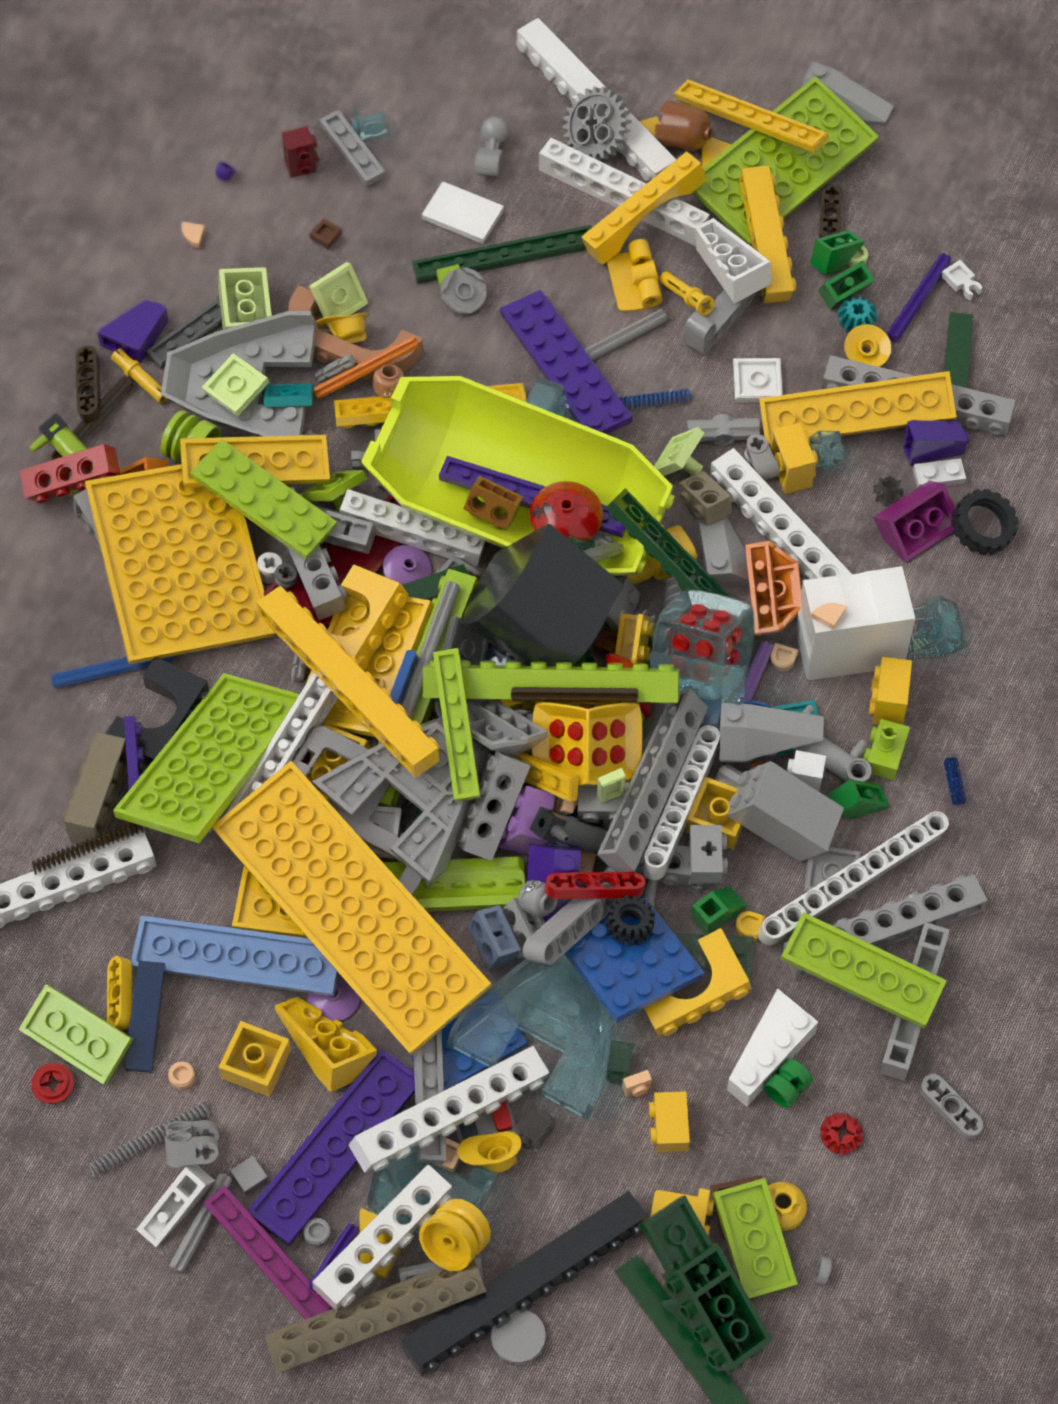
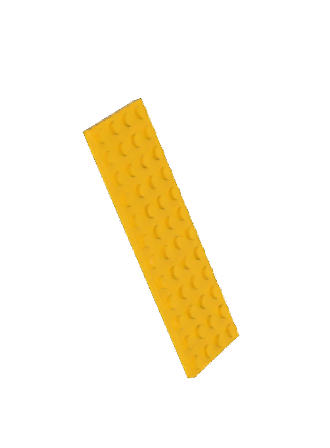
(351, 907)

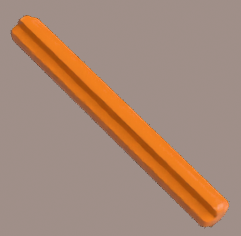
(366, 367)

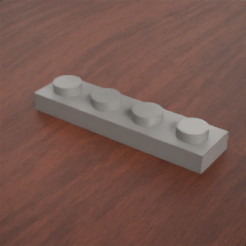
(352, 148)

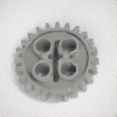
(596, 123)

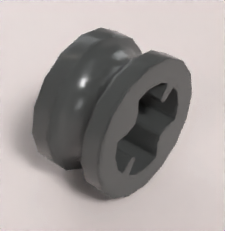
(284, 582)

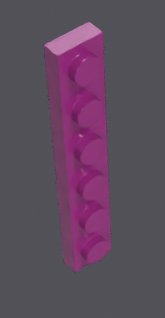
(265, 1253)

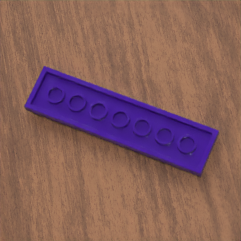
(565, 363)
(325, 1155)

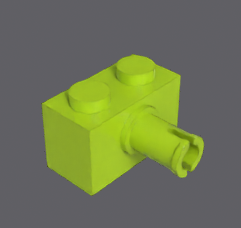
(887, 748)

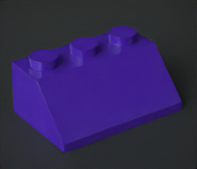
(553, 859)

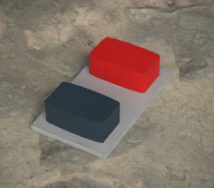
(495, 1122)

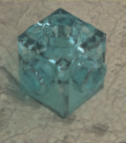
(827, 447)

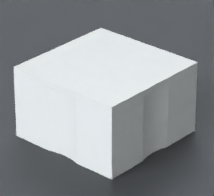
(873, 627)

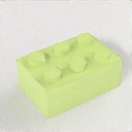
(243, 295)

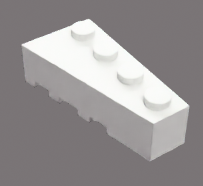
(732, 260)
(777, 1037)

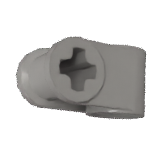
(760, 457)

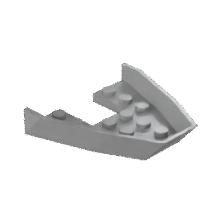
(267, 342)
(434, 834)

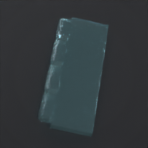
(707, 676)

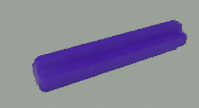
(346, 1237)

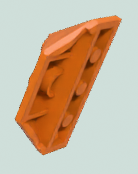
(773, 587)

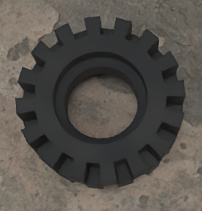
(634, 908)

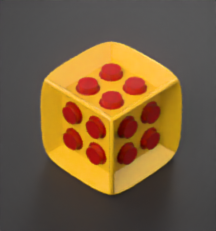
(590, 738)

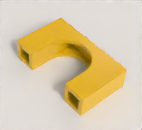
(385, 601)
(726, 984)

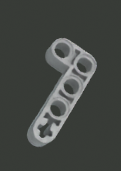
(705, 331)

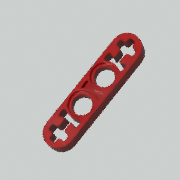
(623, 884)

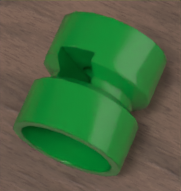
(789, 1081)

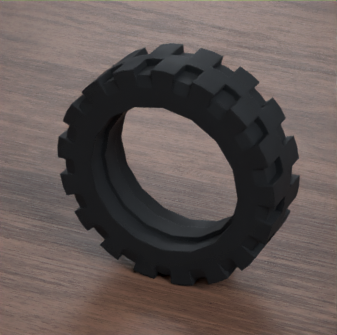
(996, 504)

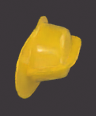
(346, 327)
(492, 1151)

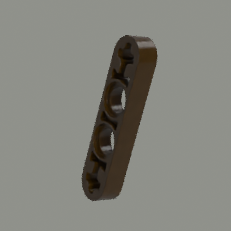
(85, 384)

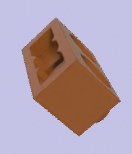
(495, 497)

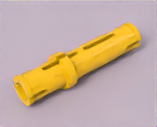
(133, 370)

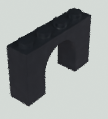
(177, 685)

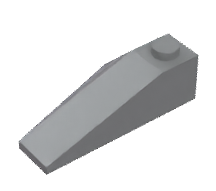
(861, 101)
(723, 554)
(759, 731)

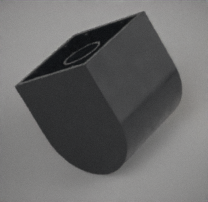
(542, 599)

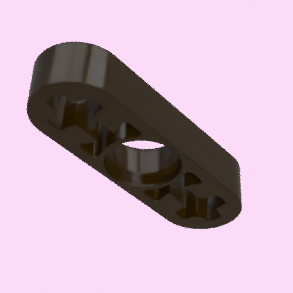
(825, 205)

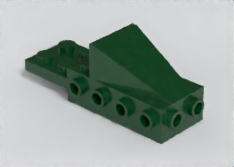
(704, 1288)

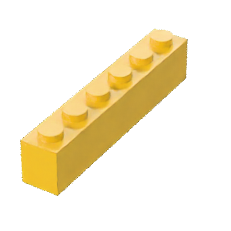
(765, 230)

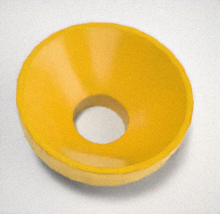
(793, 1215)

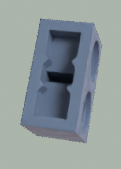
(494, 937)

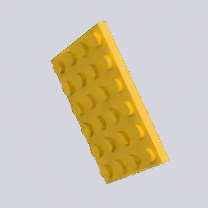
(387, 659)

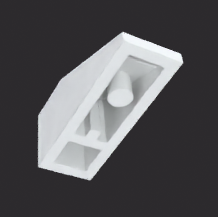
(175, 1204)

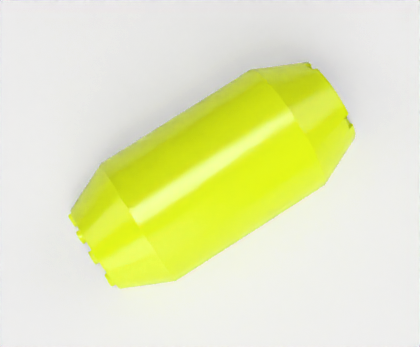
(510, 436)

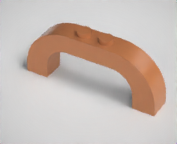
(330, 348)

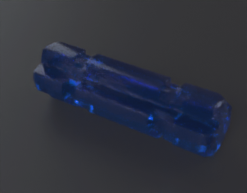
(955, 780)

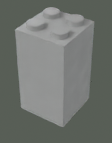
(785, 811)

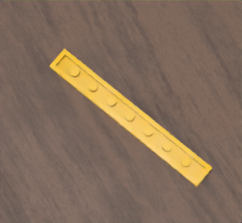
(752, 116)

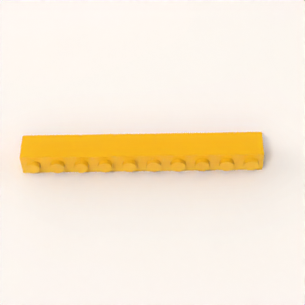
(349, 682)

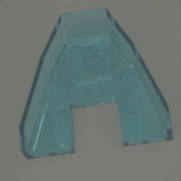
(553, 1007)

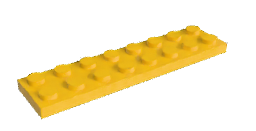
(862, 406)
(376, 409)

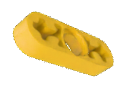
(119, 980)

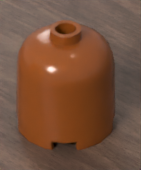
(683, 126)

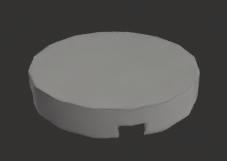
(463, 291)
(519, 1339)

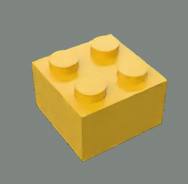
(794, 457)
(890, 690)
(712, 809)
(254, 1058)

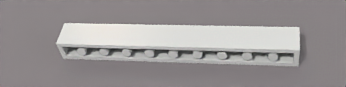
(573, 77)

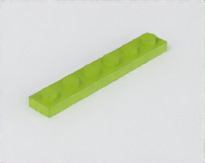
(456, 725)

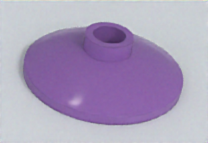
(396, 570)
(337, 1007)

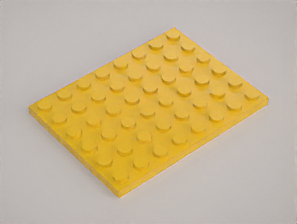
(175, 564)

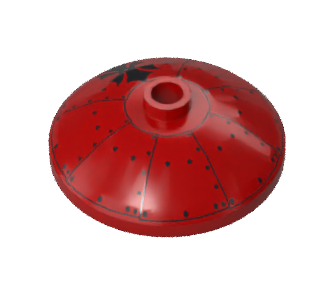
(580, 520)

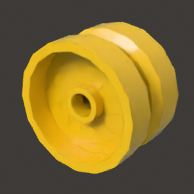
(454, 1234)

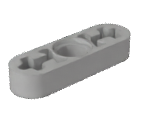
(944, 1087)

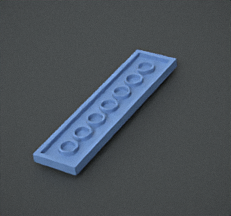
(234, 955)

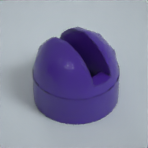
(224, 171)

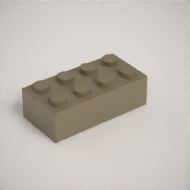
(97, 788)

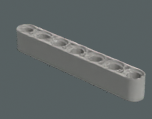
(568, 926)

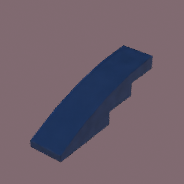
(145, 1016)

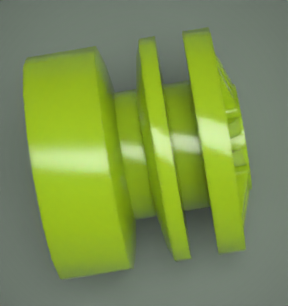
(185, 427)

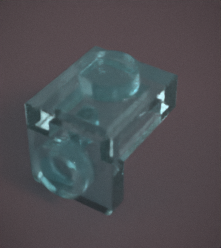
(369, 125)

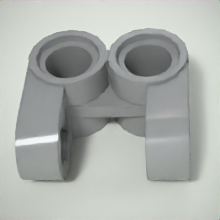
(182, 1142)

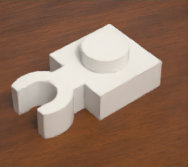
(961, 277)

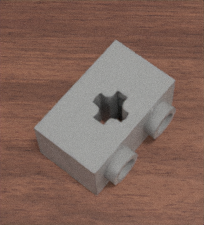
(703, 867)

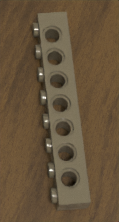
(372, 1315)

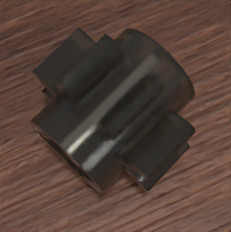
(888, 490)

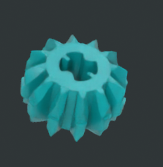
(856, 313)

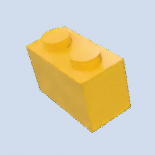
(670, 1121)

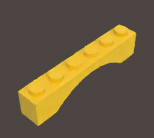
(610, 233)

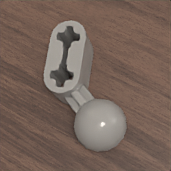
(489, 159)

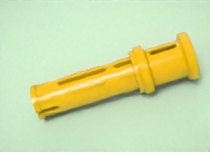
(672, 282)

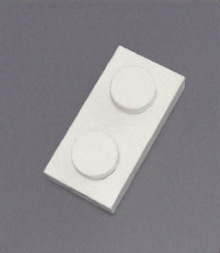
(946, 472)

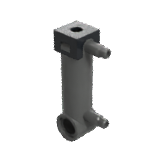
(556, 828)

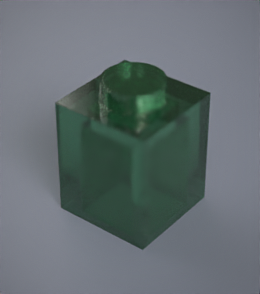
(619, 1061)

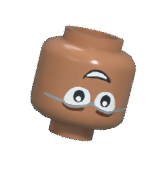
(386, 379)

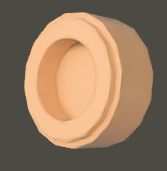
(181, 1075)

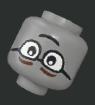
(534, 899)

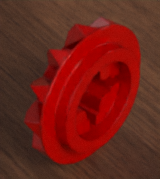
(42, 1078)
(830, 1137)

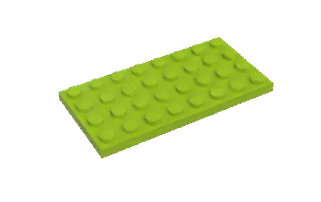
(795, 170)
(207, 759)

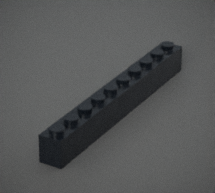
(524, 1284)

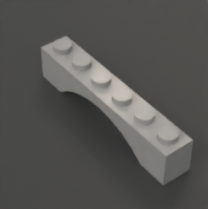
(904, 1033)

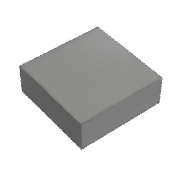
(249, 1174)

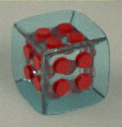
(706, 628)

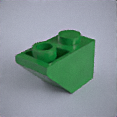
(716, 909)

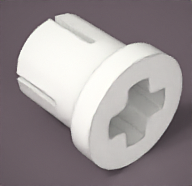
(267, 564)

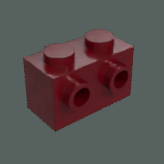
(299, 151)

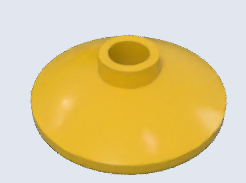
(872, 338)

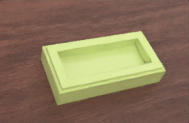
(611, 786)

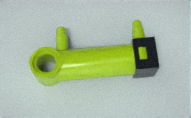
(60, 437)

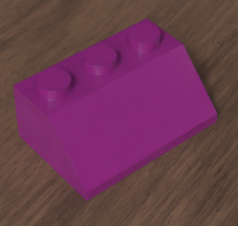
(917, 520)

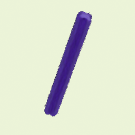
(918, 297)

